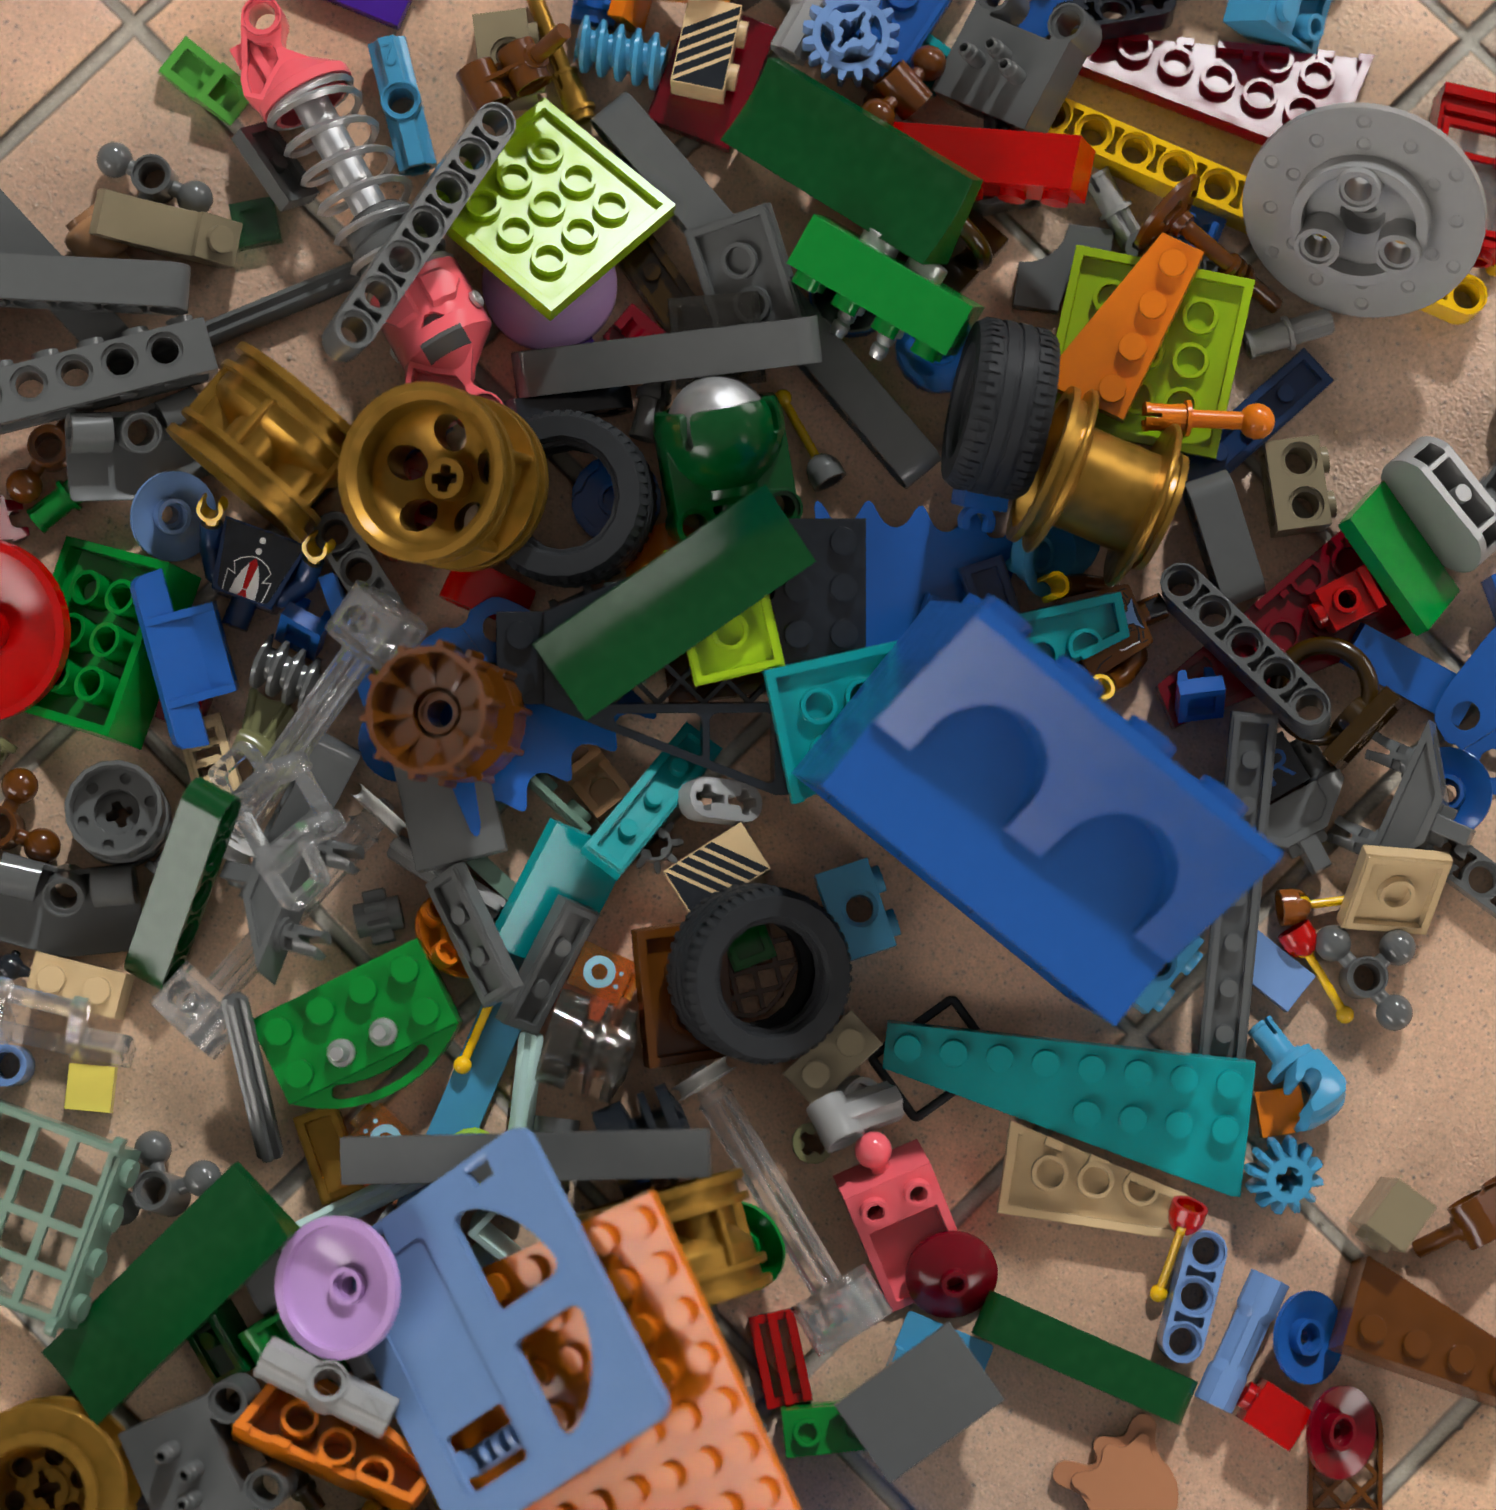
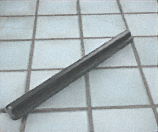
(262, 311)

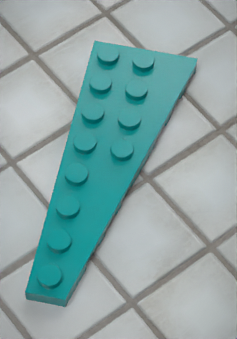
(814, 691)
(1137, 1102)

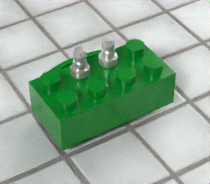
(873, 279)
(360, 1028)

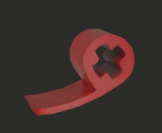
(474, 587)

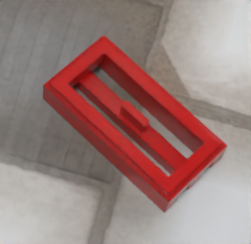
(788, 1396)

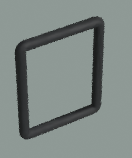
(924, 1018)

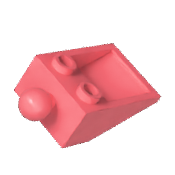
(893, 1208)

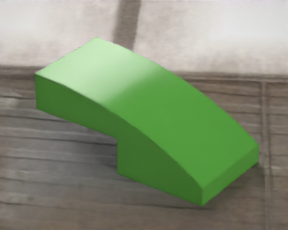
(205, 81)

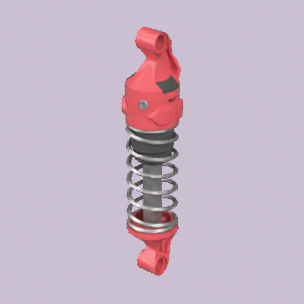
(440, 318)

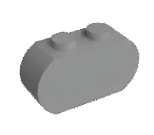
(1444, 502)

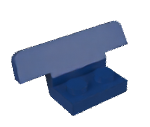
(185, 656)

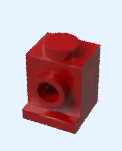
(1363, 592)

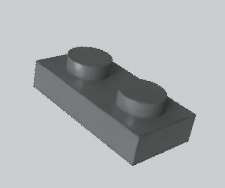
(279, 175)

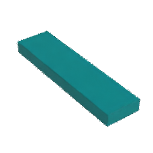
(646, 806)

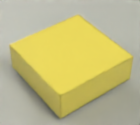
(90, 1088)

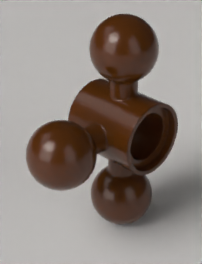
(902, 86)
(25, 484)
(41, 844)

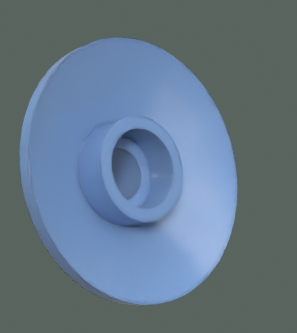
(181, 534)

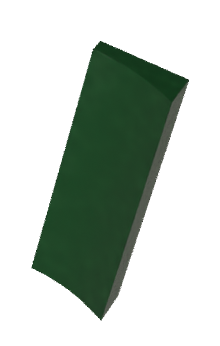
(855, 163)
(674, 602)
(171, 1291)

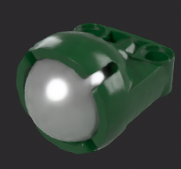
(720, 447)

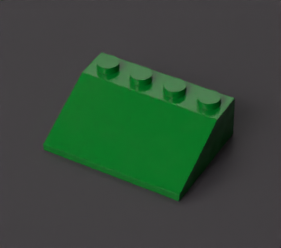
(107, 674)

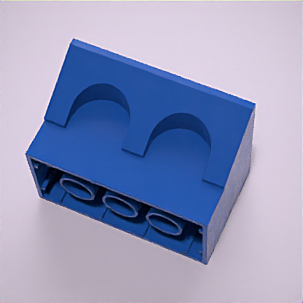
(1035, 804)

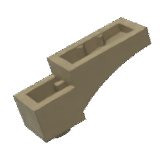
(166, 229)

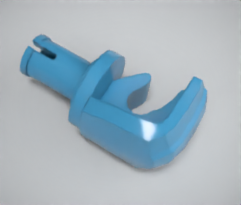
(1304, 1064)

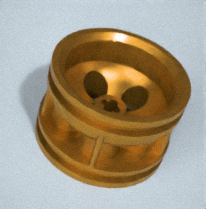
(265, 439)
(384, 501)
(711, 1232)

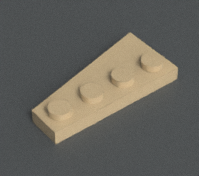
(1074, 1187)

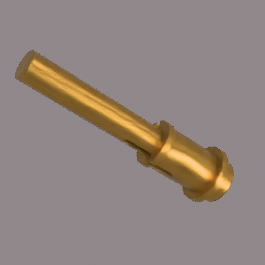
(565, 76)

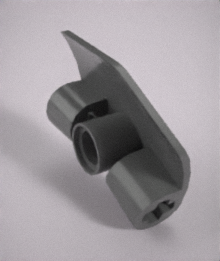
(108, 465)
(91, 923)

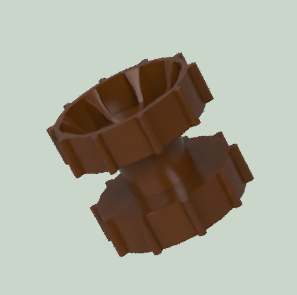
(407, 709)

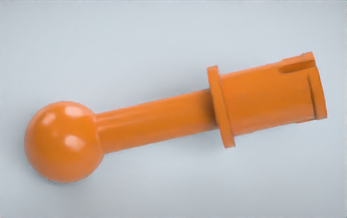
(1254, 421)

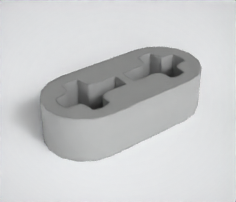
(719, 810)

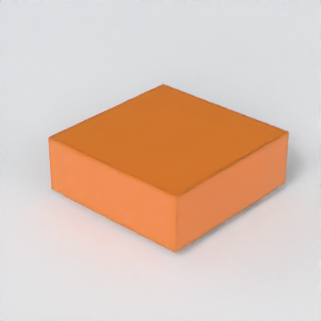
(1277, 1112)

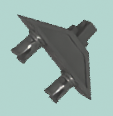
(1420, 806)
(270, 925)

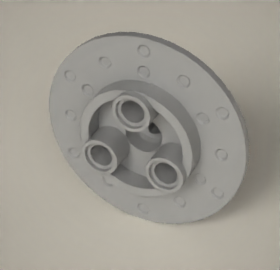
(1364, 183)

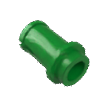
(53, 507)

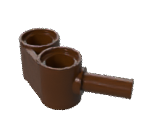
(518, 73)
(1470, 1221)

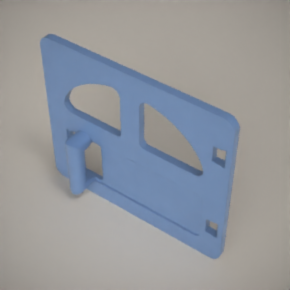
(462, 1353)

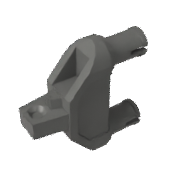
(1300, 818)

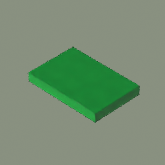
(1399, 558)

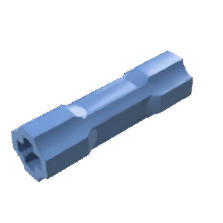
(1254, 1312)

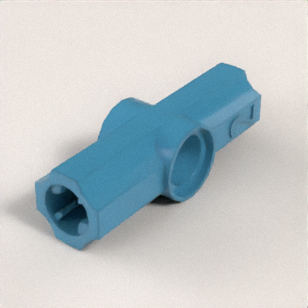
(396, 81)

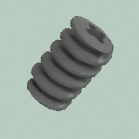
(284, 672)

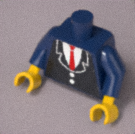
(255, 564)

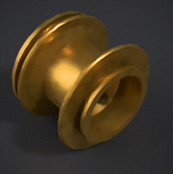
(1101, 488)
(93, 1449)

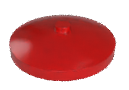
(32, 630)

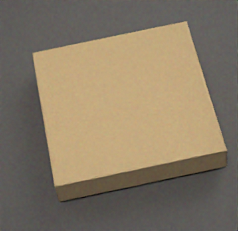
(1394, 889)

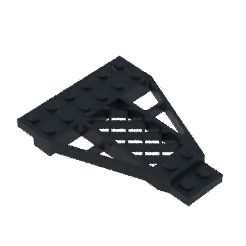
(814, 616)

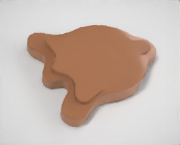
(1125, 1472)

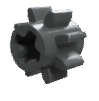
(666, 852)
(378, 916)

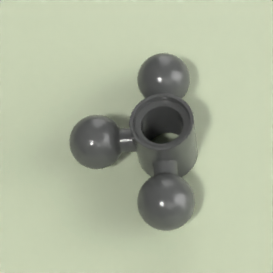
(117, 160)
(1395, 949)
(155, 1152)

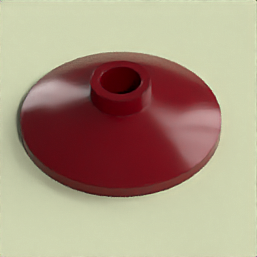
(945, 1257)
(1341, 1432)

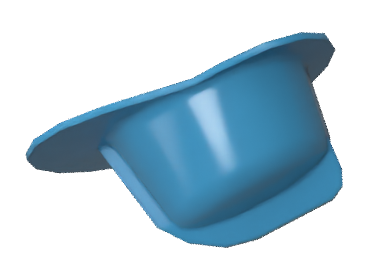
(1057, 552)

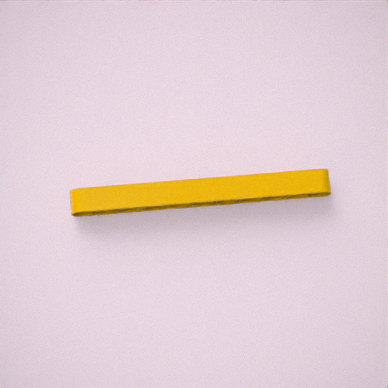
(1160, 153)

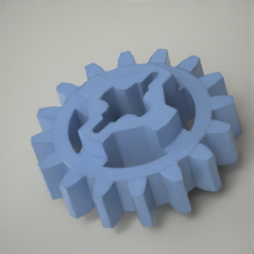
(864, 49)

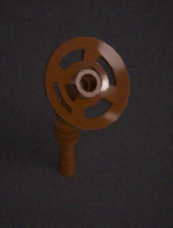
(1174, 217)

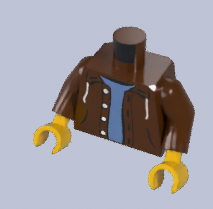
(1120, 663)

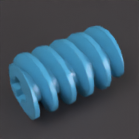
(620, 53)

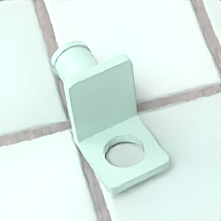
(490, 1241)

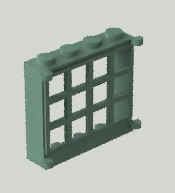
(101, 1220)

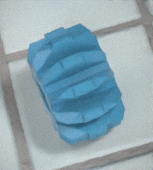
(1290, 1188)

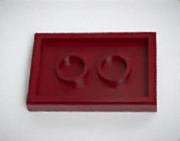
(707, 120)

